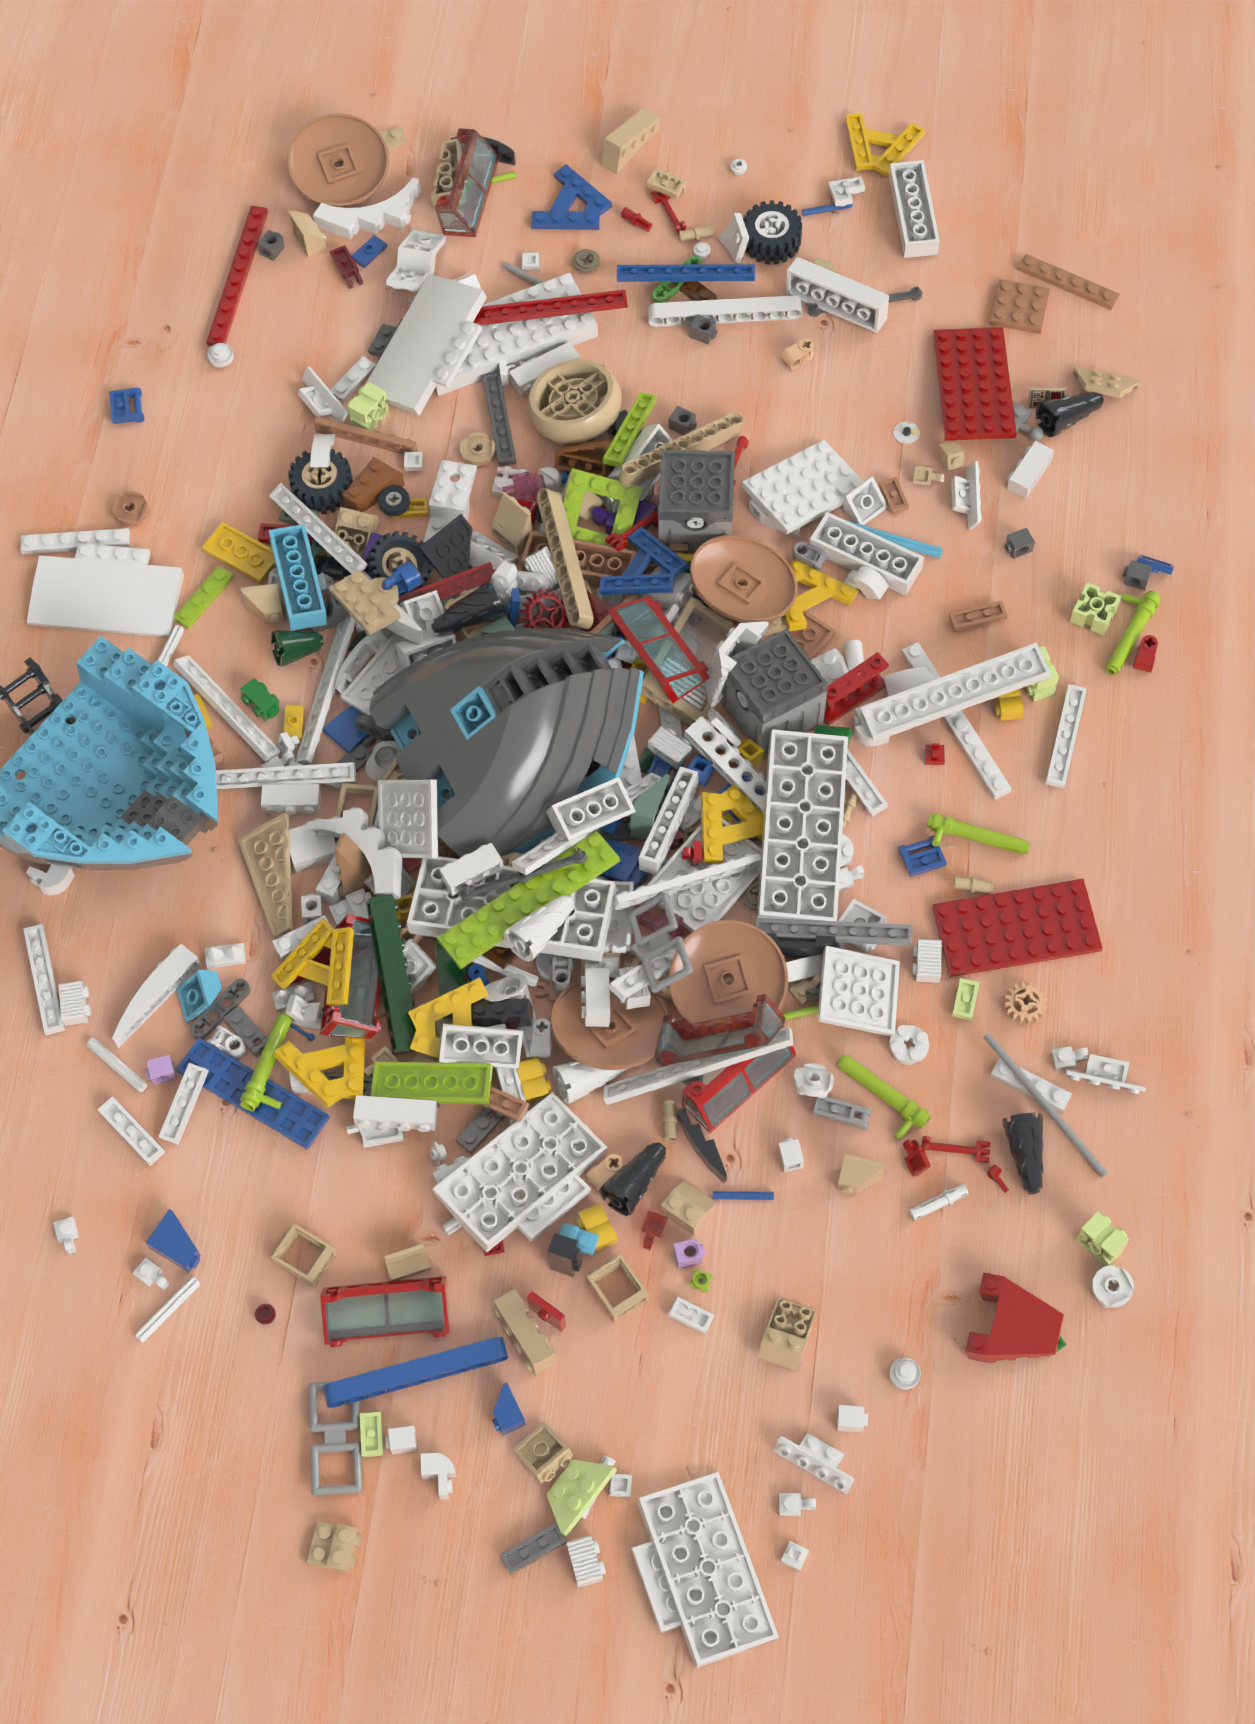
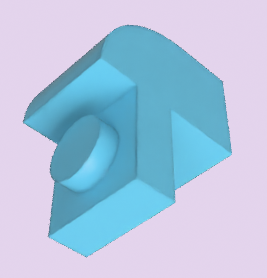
(586, 1240)

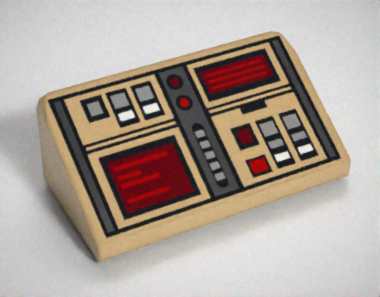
(1038, 395)

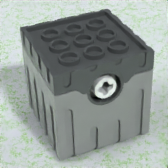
(695, 496)
(774, 689)

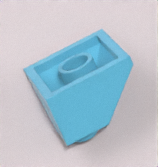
(198, 993)

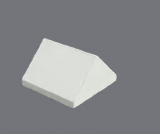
(864, 502)

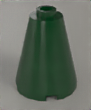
(294, 645)

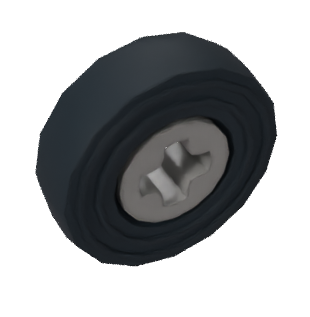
(401, 504)

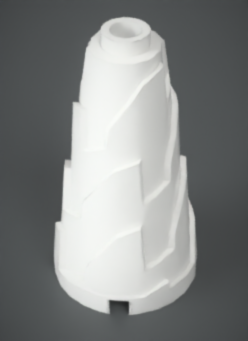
(535, 930)
(578, 1080)

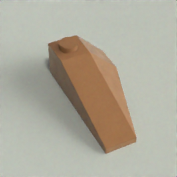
(353, 866)

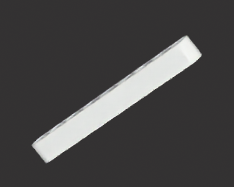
(725, 310)

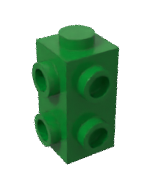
(259, 699)

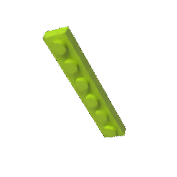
(629, 429)

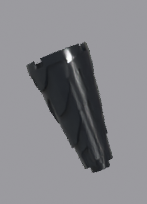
(1064, 412)
(470, 611)
(1026, 1146)
(632, 1180)

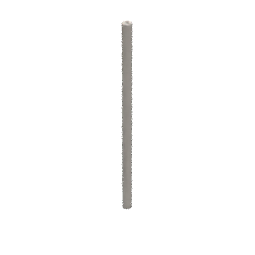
(1045, 1104)

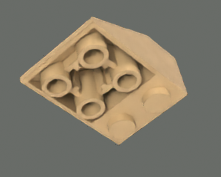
(512, 524)
(356, 528)
(787, 1334)

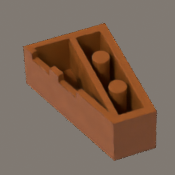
(584, 457)
(369, 483)

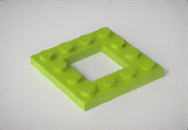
(584, 481)

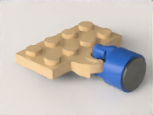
(374, 600)

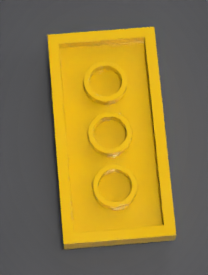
(240, 552)

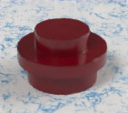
(265, 1314)

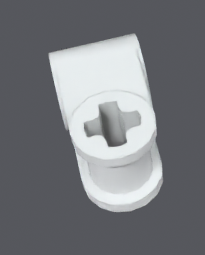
(226, 1041)

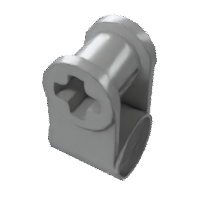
(811, 556)
(561, 970)
(541, 1041)

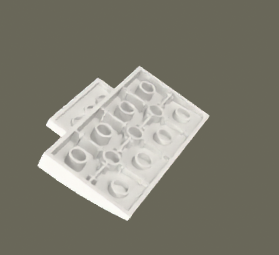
(429, 343)
(105, 592)
(538, 1155)
(701, 1571)

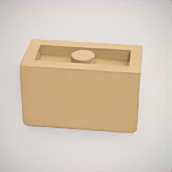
(407, 1263)

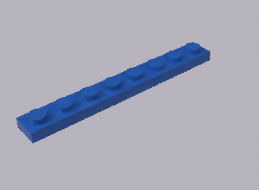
(686, 273)

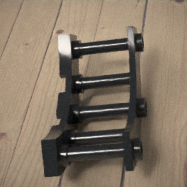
(36, 672)

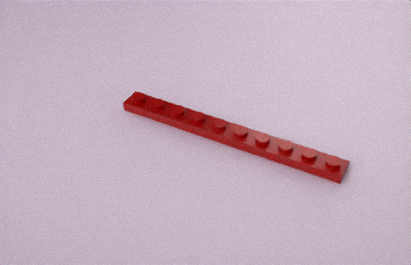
(237, 275)
(551, 307)

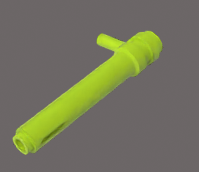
(1144, 611)
(947, 825)
(256, 1086)
(909, 1109)

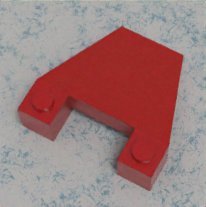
(1020, 1326)

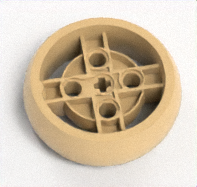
(574, 401)

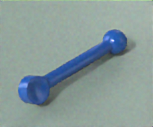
(310, 1037)

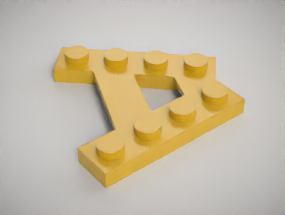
(898, 145)
(822, 589)
(715, 835)
(334, 976)
(455, 1002)
(307, 1069)

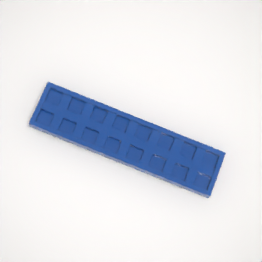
(228, 1079)

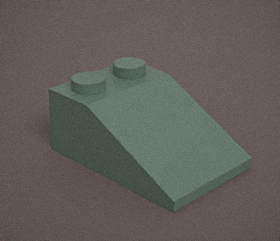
(647, 808)

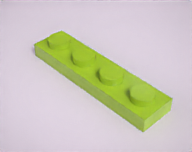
(203, 597)

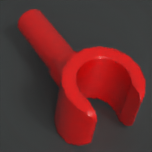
(994, 1173)

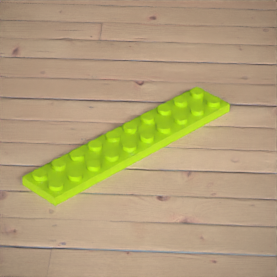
(487, 925)

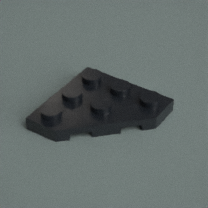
(449, 548)

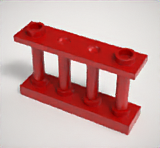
(854, 688)

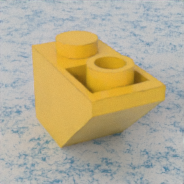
(750, 751)

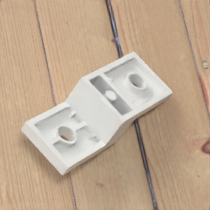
(415, 260)
(448, 497)

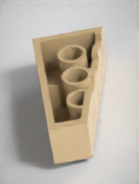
(628, 139)
(448, 163)
(525, 1332)

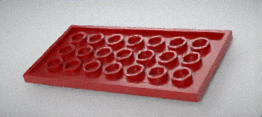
(974, 384)
(1017, 927)

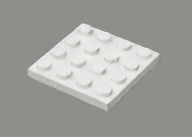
(409, 816)
(858, 991)

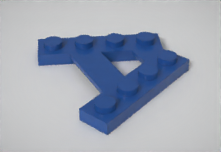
(559, 216)
(632, 579)

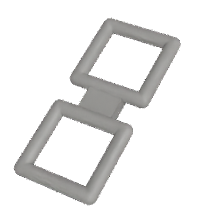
(659, 942)
(334, 1442)

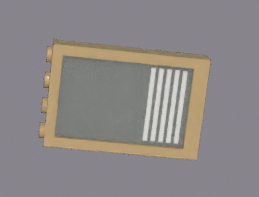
(702, 632)

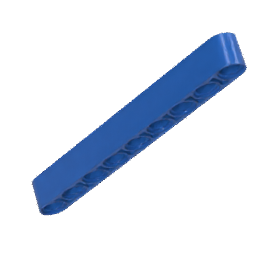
(415, 1372)

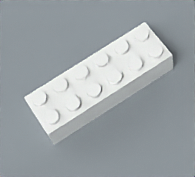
(914, 209)
(837, 294)
(856, 547)

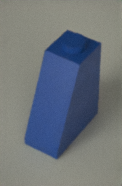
(173, 1243)

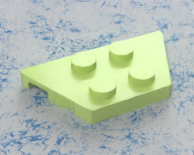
(576, 1491)

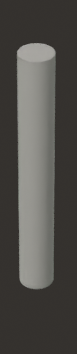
(522, 274)

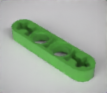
(670, 292)

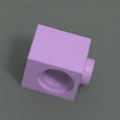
(161, 1070)
(685, 1261)

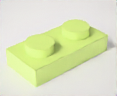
(965, 999)
(371, 1434)

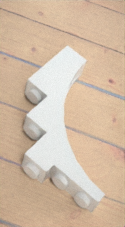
(371, 218)
(384, 861)

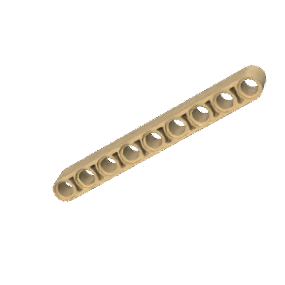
(699, 439)
(565, 558)

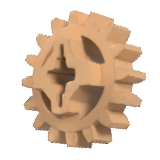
(1016, 1000)

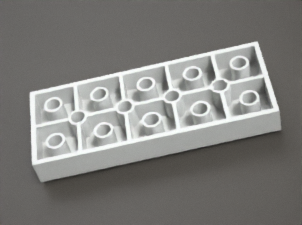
(525, 338)
(802, 826)
(579, 936)

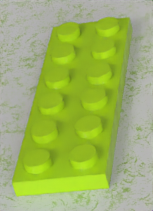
(433, 1081)

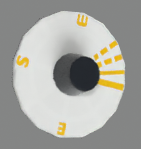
(906, 432)

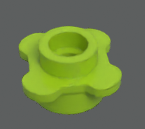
(703, 1286)

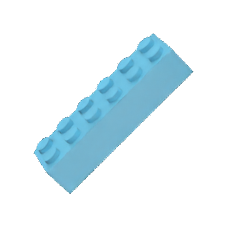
(297, 577)

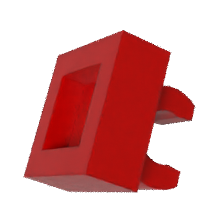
(934, 754)
(693, 853)

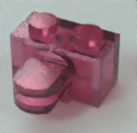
(525, 486)
(655, 923)

